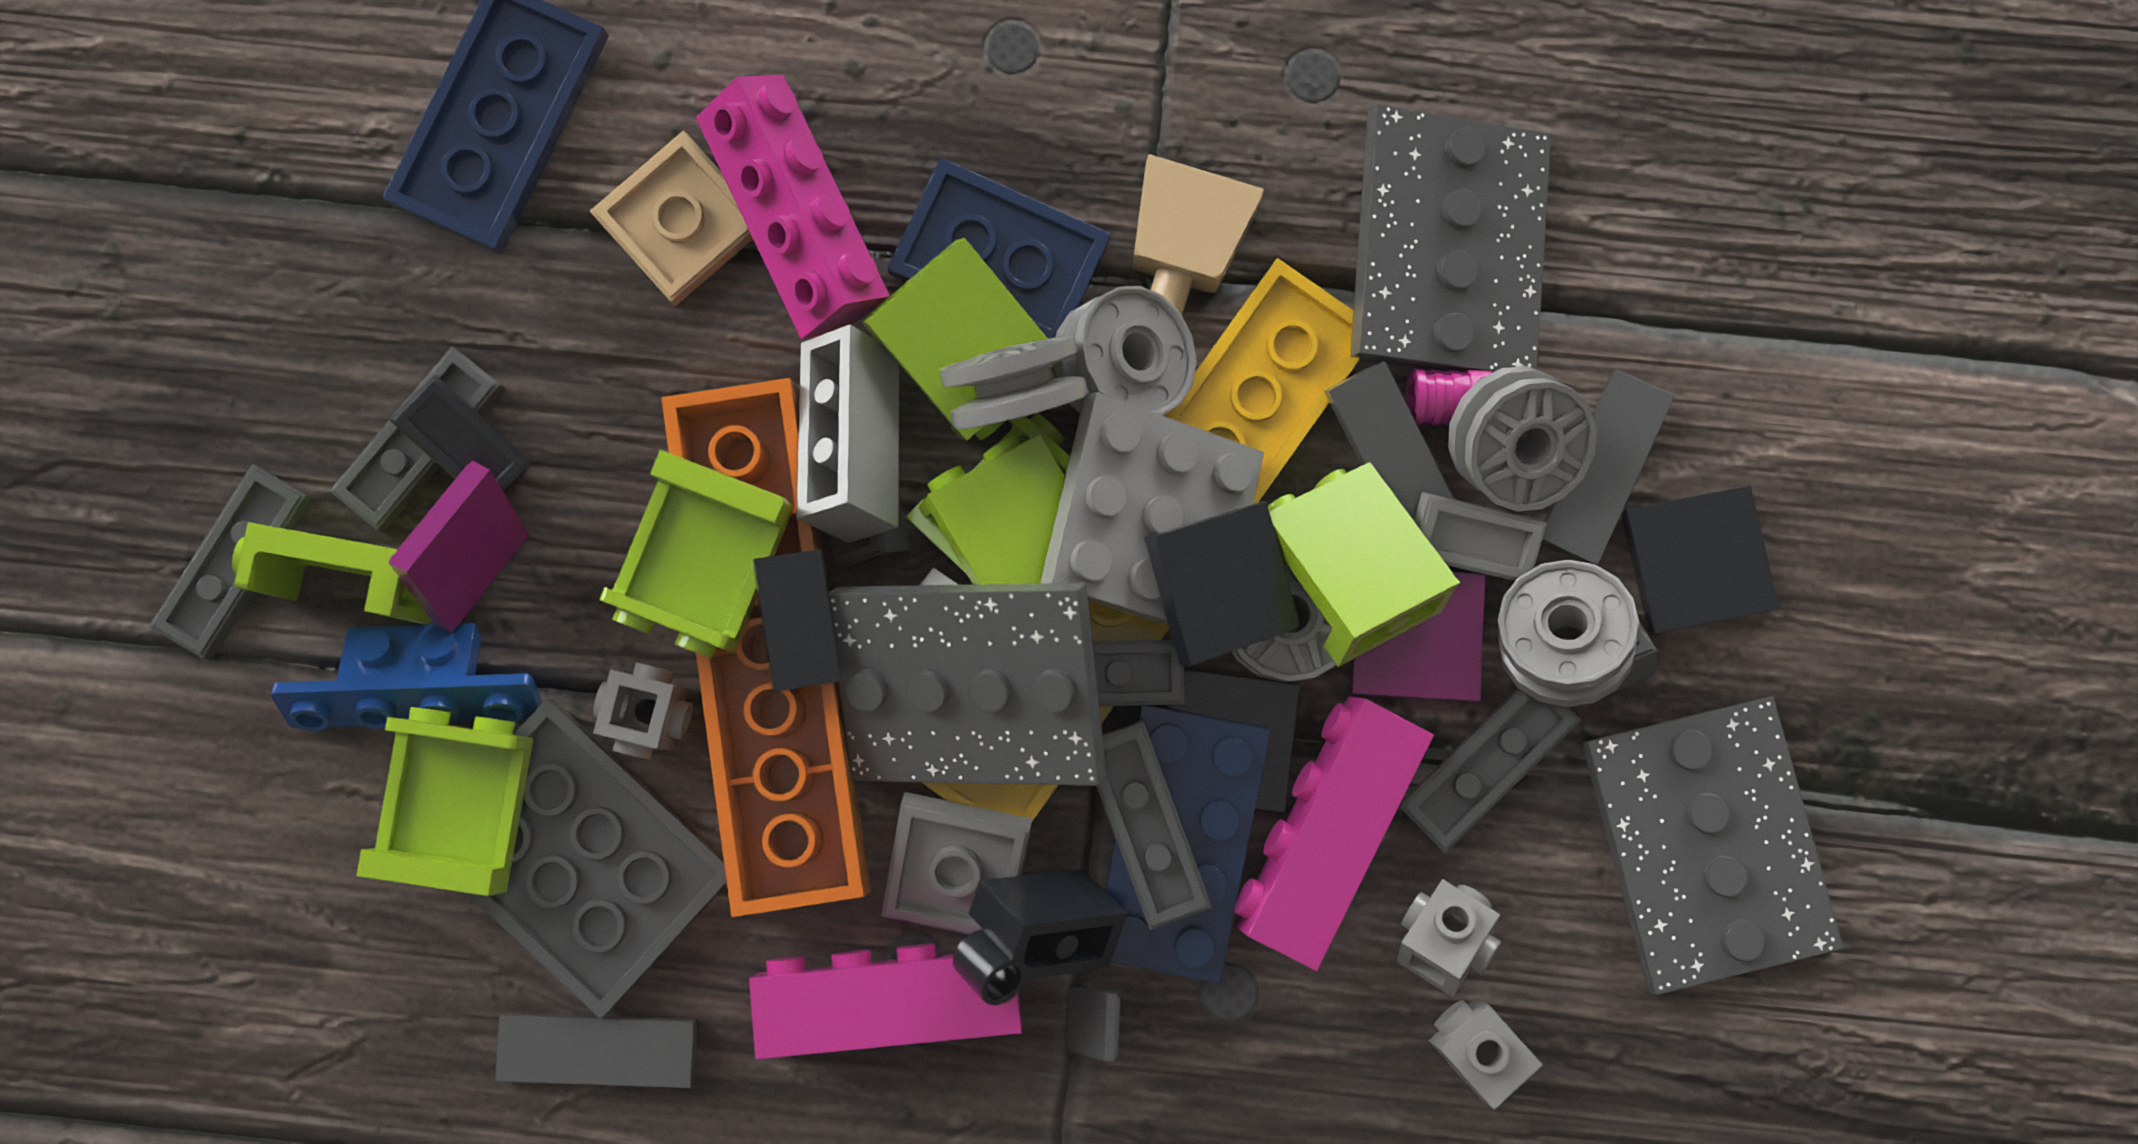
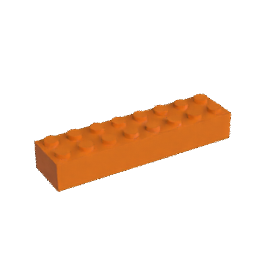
(780, 755)

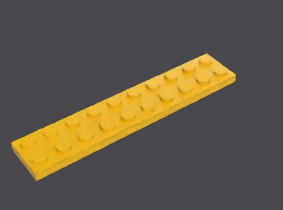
(1254, 388)

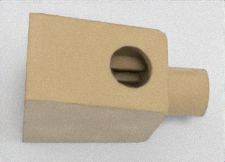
(1190, 227)

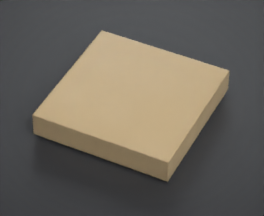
(675, 218)

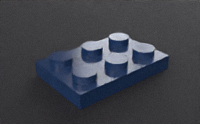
(1029, 246)

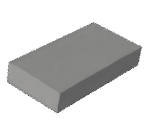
(1480, 536)

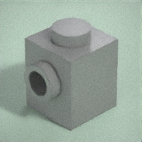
(1483, 1050)

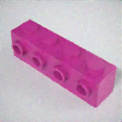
(791, 205)
(1331, 830)
(870, 1004)

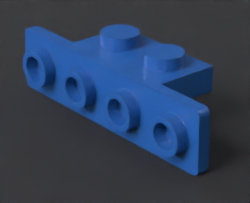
(403, 668)

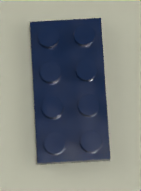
(496, 119)
(1214, 783)

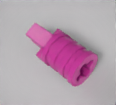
(1436, 393)

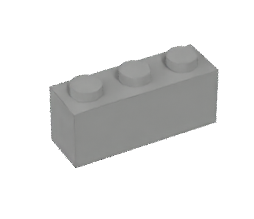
(848, 435)

